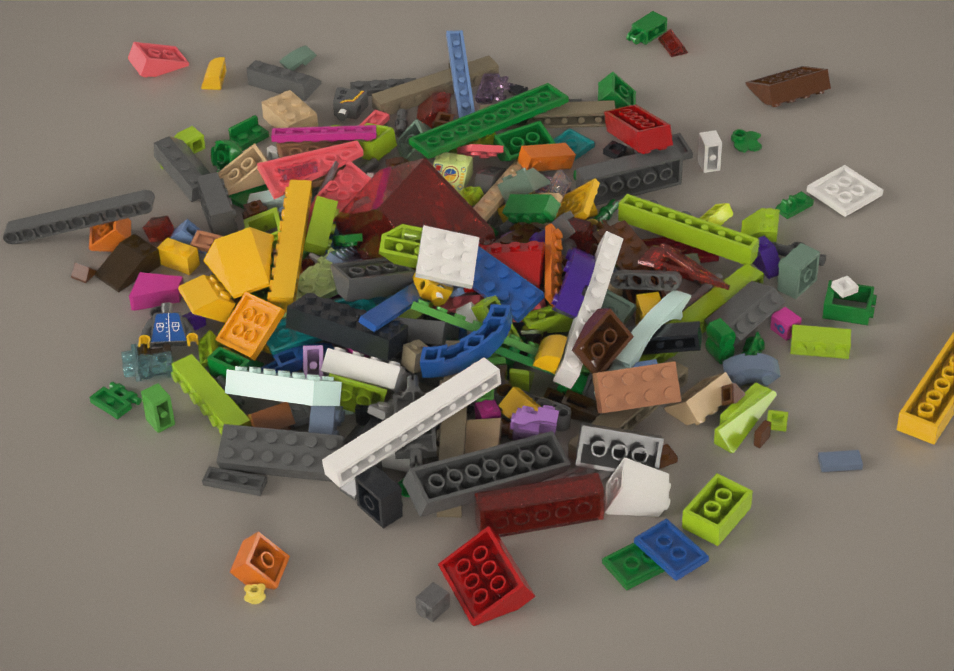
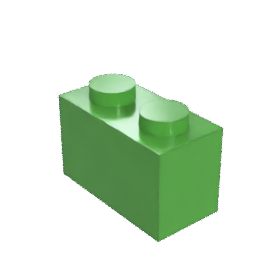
(158, 407)

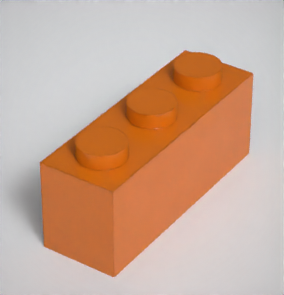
(546, 157)

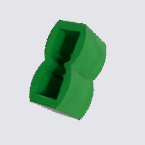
(720, 340)

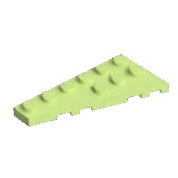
(317, 280)

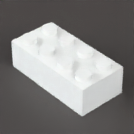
(365, 370)

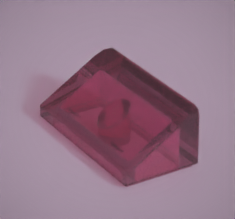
(298, 169)

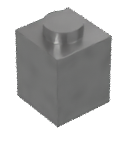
(432, 602)

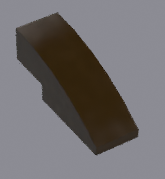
(581, 406)

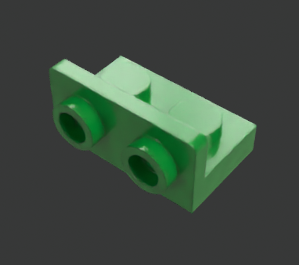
(248, 133)

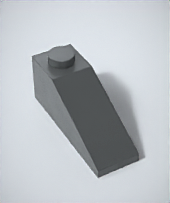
(487, 177)

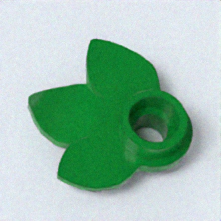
(746, 140)

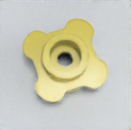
(254, 593)

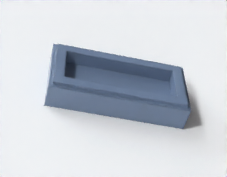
(840, 461)

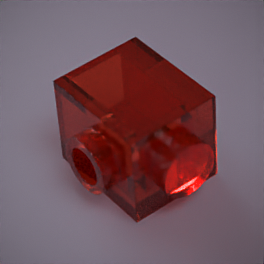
(158, 228)

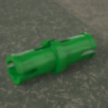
(607, 211)

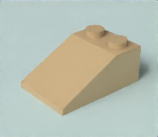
(243, 171)

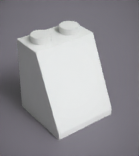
(637, 490)

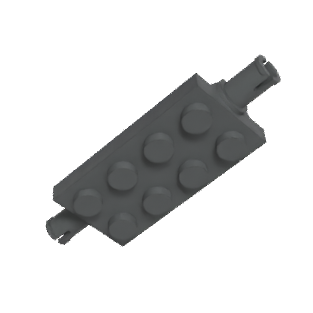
(424, 445)

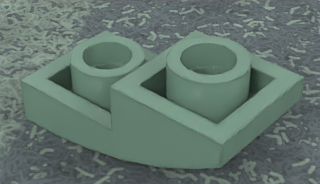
(297, 57)

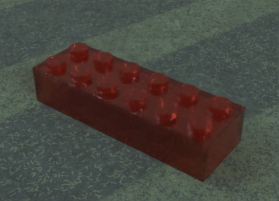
(541, 505)

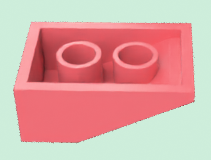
(156, 59)

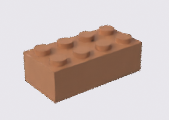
(636, 387)

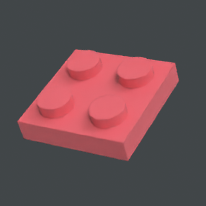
(482, 151)

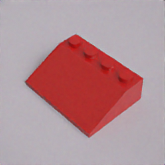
(523, 258)
(486, 578)

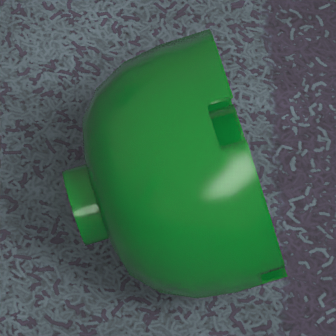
(224, 153)

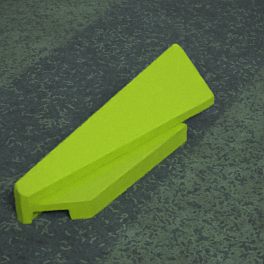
(742, 416)

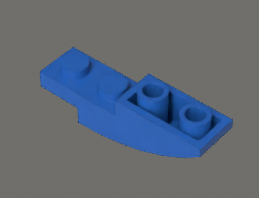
(292, 359)

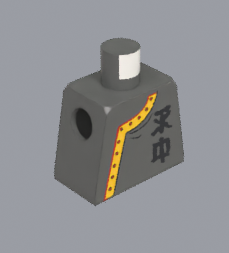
(349, 103)

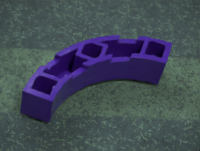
(578, 276)

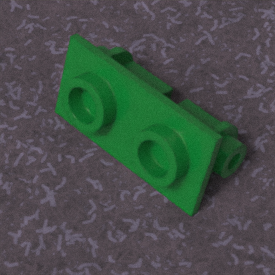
(753, 345)

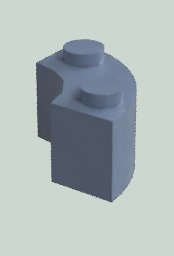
(752, 369)

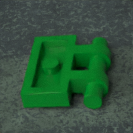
(111, 402)

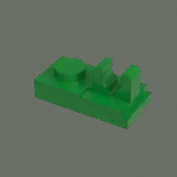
(794, 205)

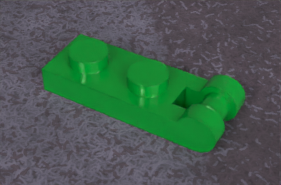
(347, 240)

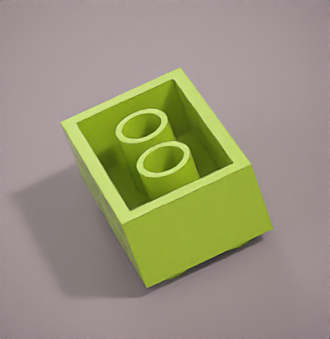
(717, 509)

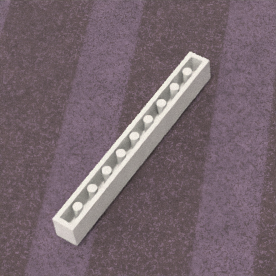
(606, 258)
(411, 422)

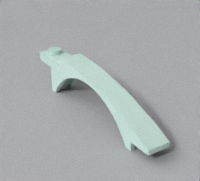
(667, 309)

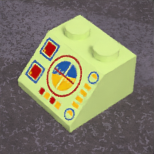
(455, 169)

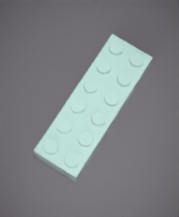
(283, 386)

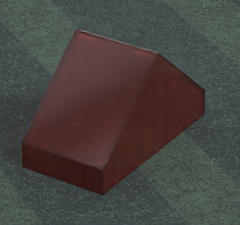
(411, 196)

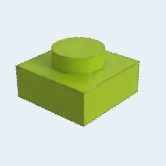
(779, 420)

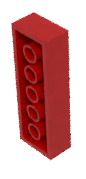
(638, 128)

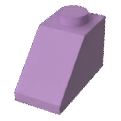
(313, 360)

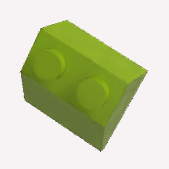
(378, 147)
(762, 223)

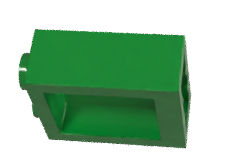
(847, 313)

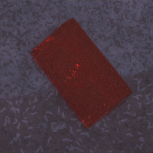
(672, 44)

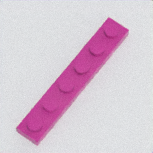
(329, 133)

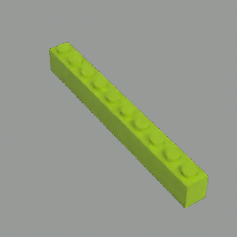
(711, 302)

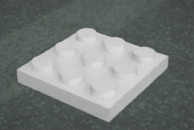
(844, 190)
(447, 257)

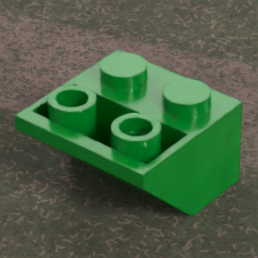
(226, 359)

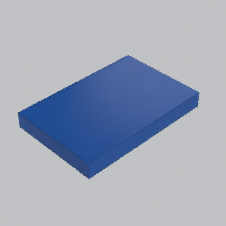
(671, 549)

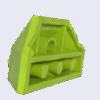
(401, 245)

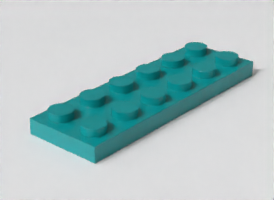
(286, 338)

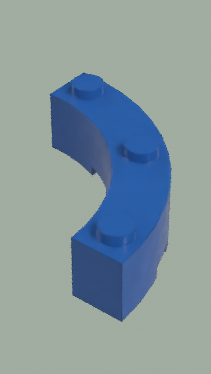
(450, 360)

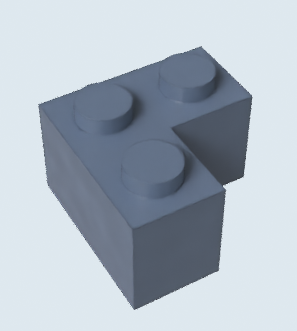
(326, 419)

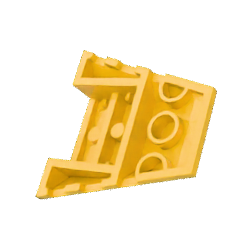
(242, 261)

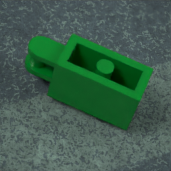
(647, 28)

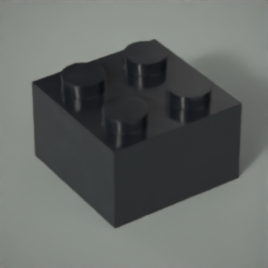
(379, 496)

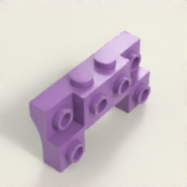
(530, 423)

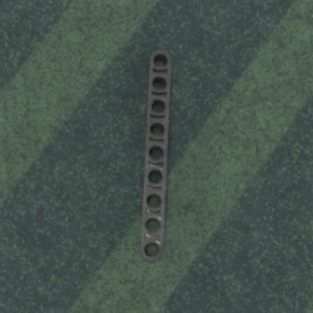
(79, 217)

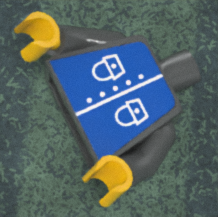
(167, 328)

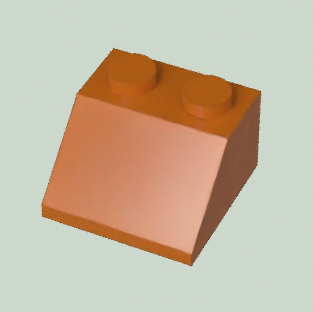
(109, 235)
(259, 562)

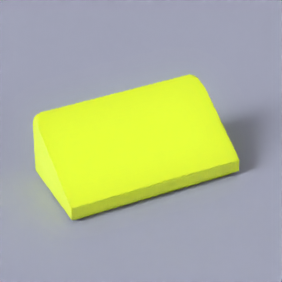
(718, 214)

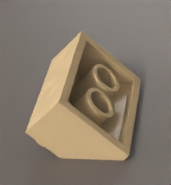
(699, 400)

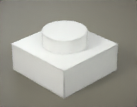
(845, 286)

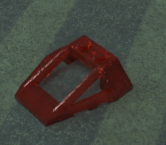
(680, 263)

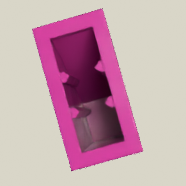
(154, 289)

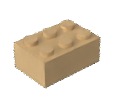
(288, 111)

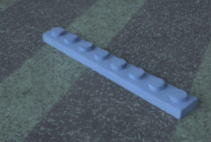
(460, 73)

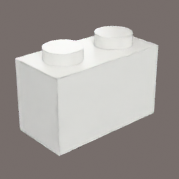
(709, 151)

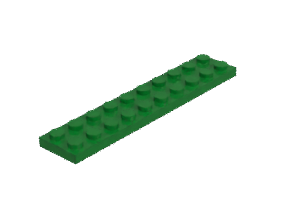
(488, 120)

